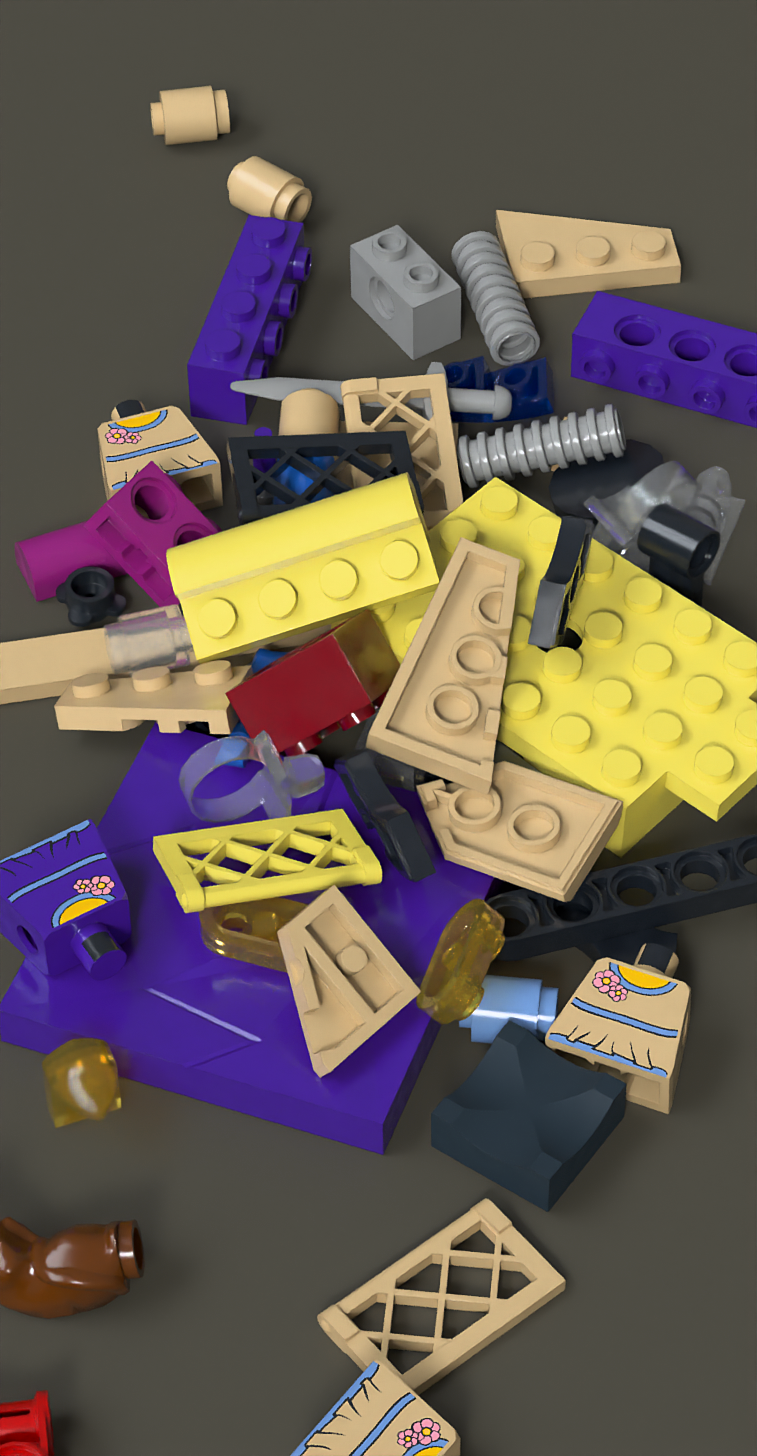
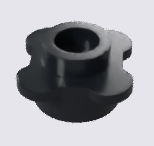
(90, 596)

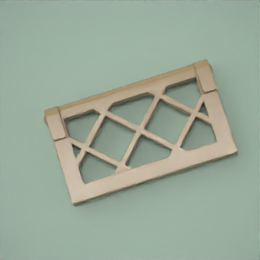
(394, 394)
(446, 1353)

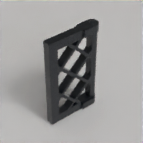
(291, 449)

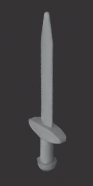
(460, 400)

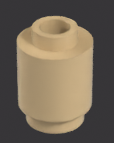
(190, 115)
(268, 191)

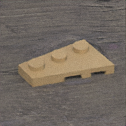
(584, 255)
(153, 694)

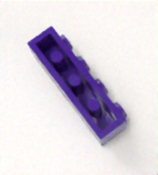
(247, 317)

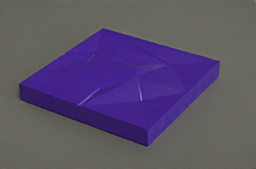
(229, 1025)

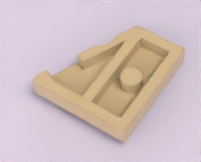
(340, 978)

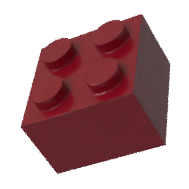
(318, 686)

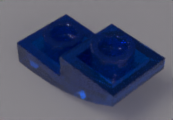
(528, 382)

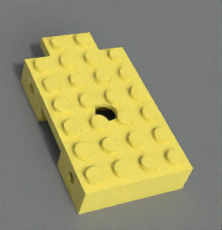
(648, 703)

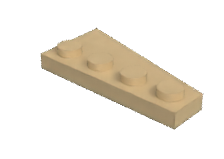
(451, 681)

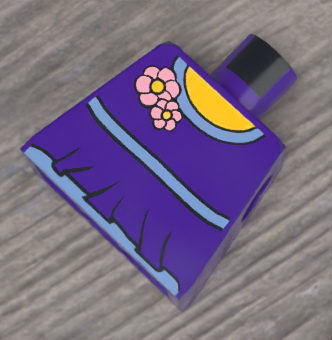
(66, 904)

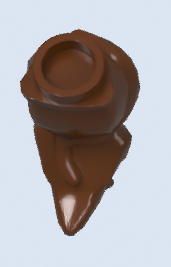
(69, 1270)

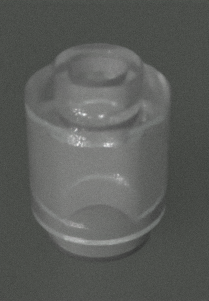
(148, 640)

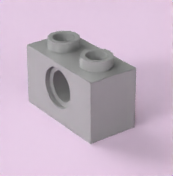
(405, 292)

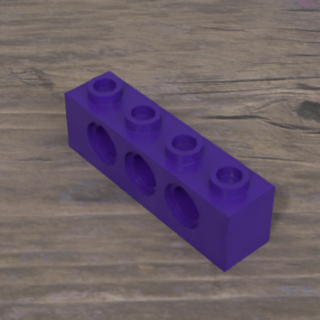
(667, 357)

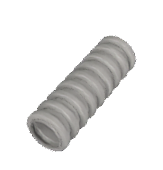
(495, 298)
(541, 446)

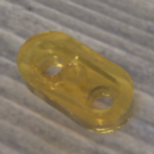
(259, 923)
(460, 962)

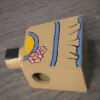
(167, 440)
(629, 1025)
(381, 1419)

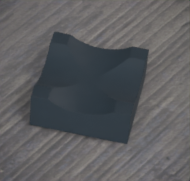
(528, 1117)

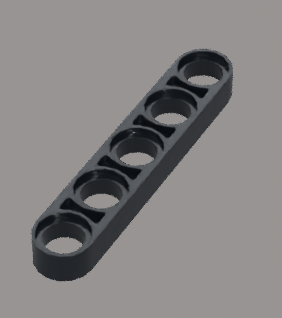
(613, 917)

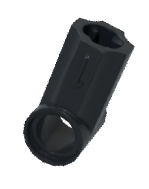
(678, 549)

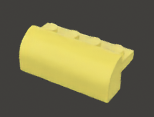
(303, 568)

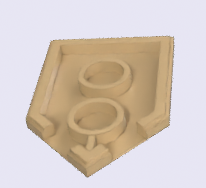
(524, 830)

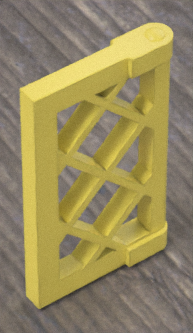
(285, 832)

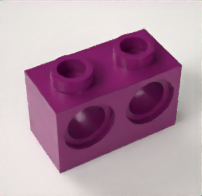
(142, 542)

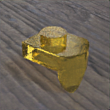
(81, 1081)

